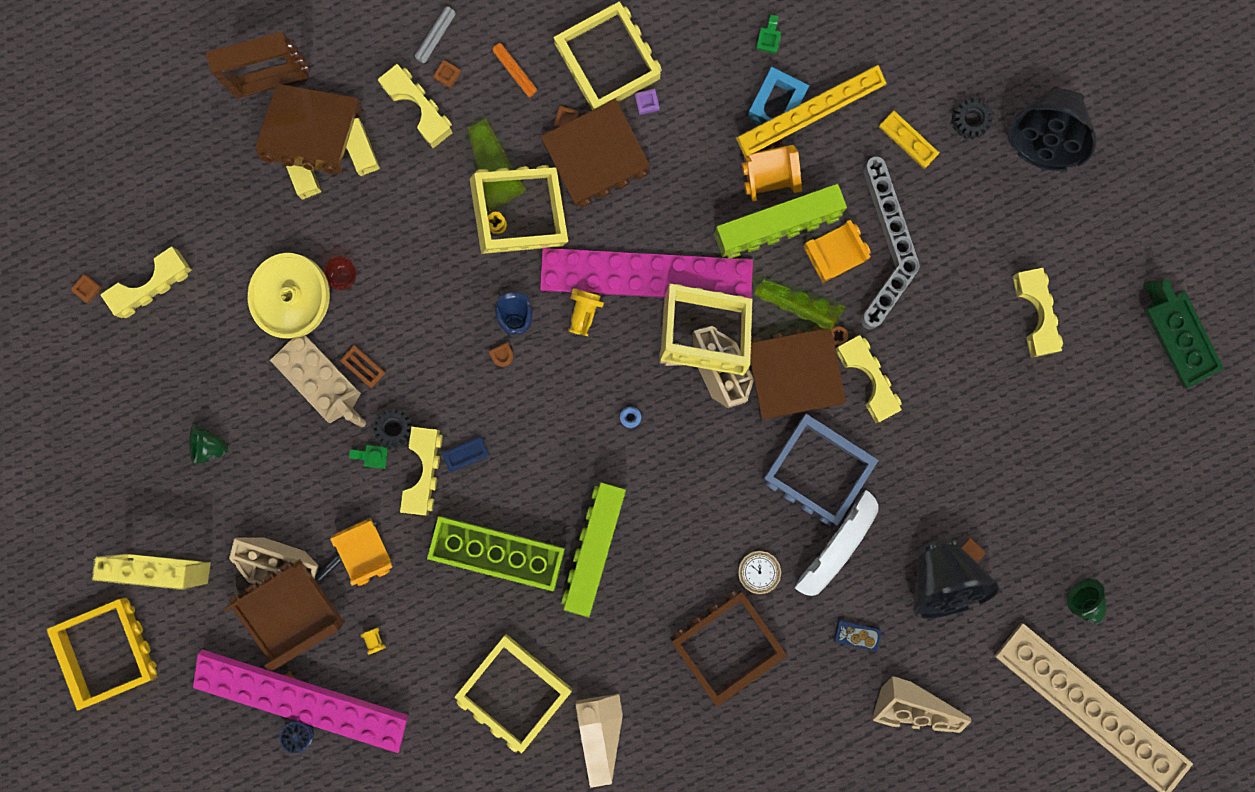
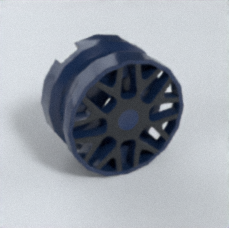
(296, 736)

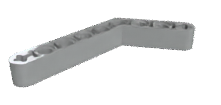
(892, 238)

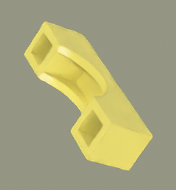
(399, 86)
(169, 268)
(1033, 287)
(882, 401)
(418, 498)

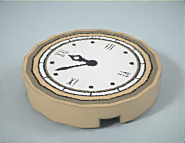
(759, 572)

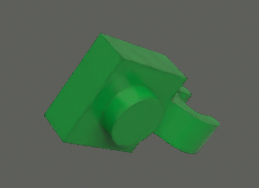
(769, 38)
(373, 456)

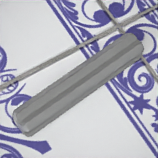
(435, 34)

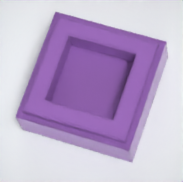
(647, 101)

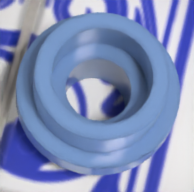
(630, 424)

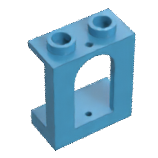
(783, 81)

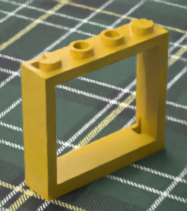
(71, 667)

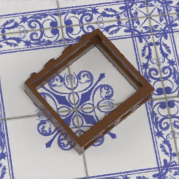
(253, 51)
(748, 676)

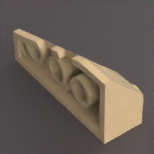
(911, 704)
(600, 731)

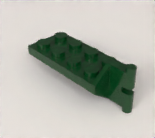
(1181, 333)

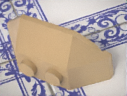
(723, 387)
(262, 556)

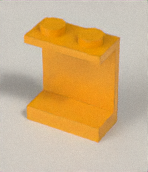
(772, 171)
(837, 251)
(362, 552)

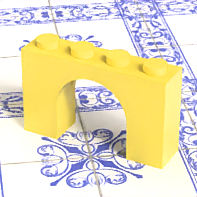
(360, 152)

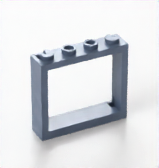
(837, 440)

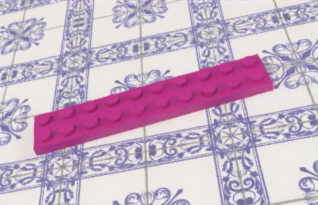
(641, 273)
(300, 701)

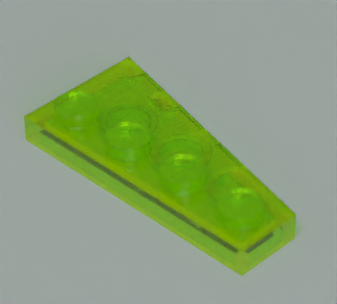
(491, 156)
(799, 303)

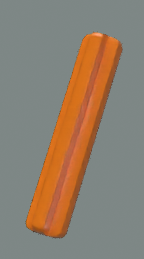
(514, 69)

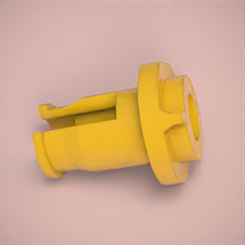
(583, 311)

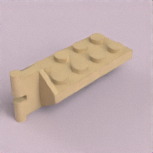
(318, 380)

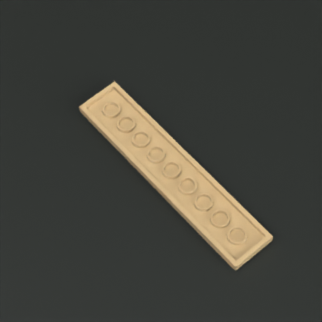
(1093, 709)

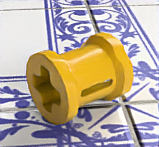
(500, 227)
(373, 641)

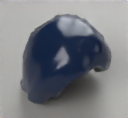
(514, 312)

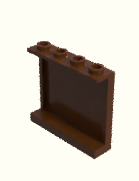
(307, 128)
(596, 153)
(796, 373)
(286, 613)

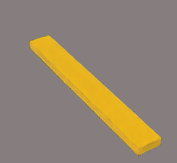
(810, 111)

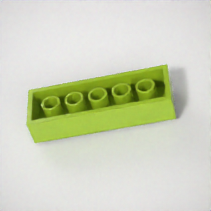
(779, 221)
(594, 550)
(496, 553)

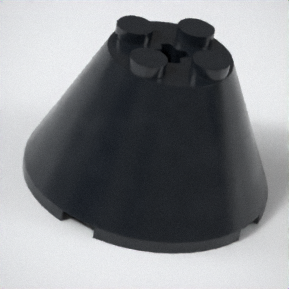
(1054, 131)
(950, 582)

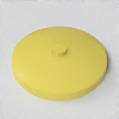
(288, 295)

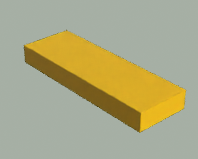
(909, 139)

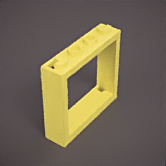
(634, 32)
(521, 243)
(700, 357)
(151, 571)
(536, 666)

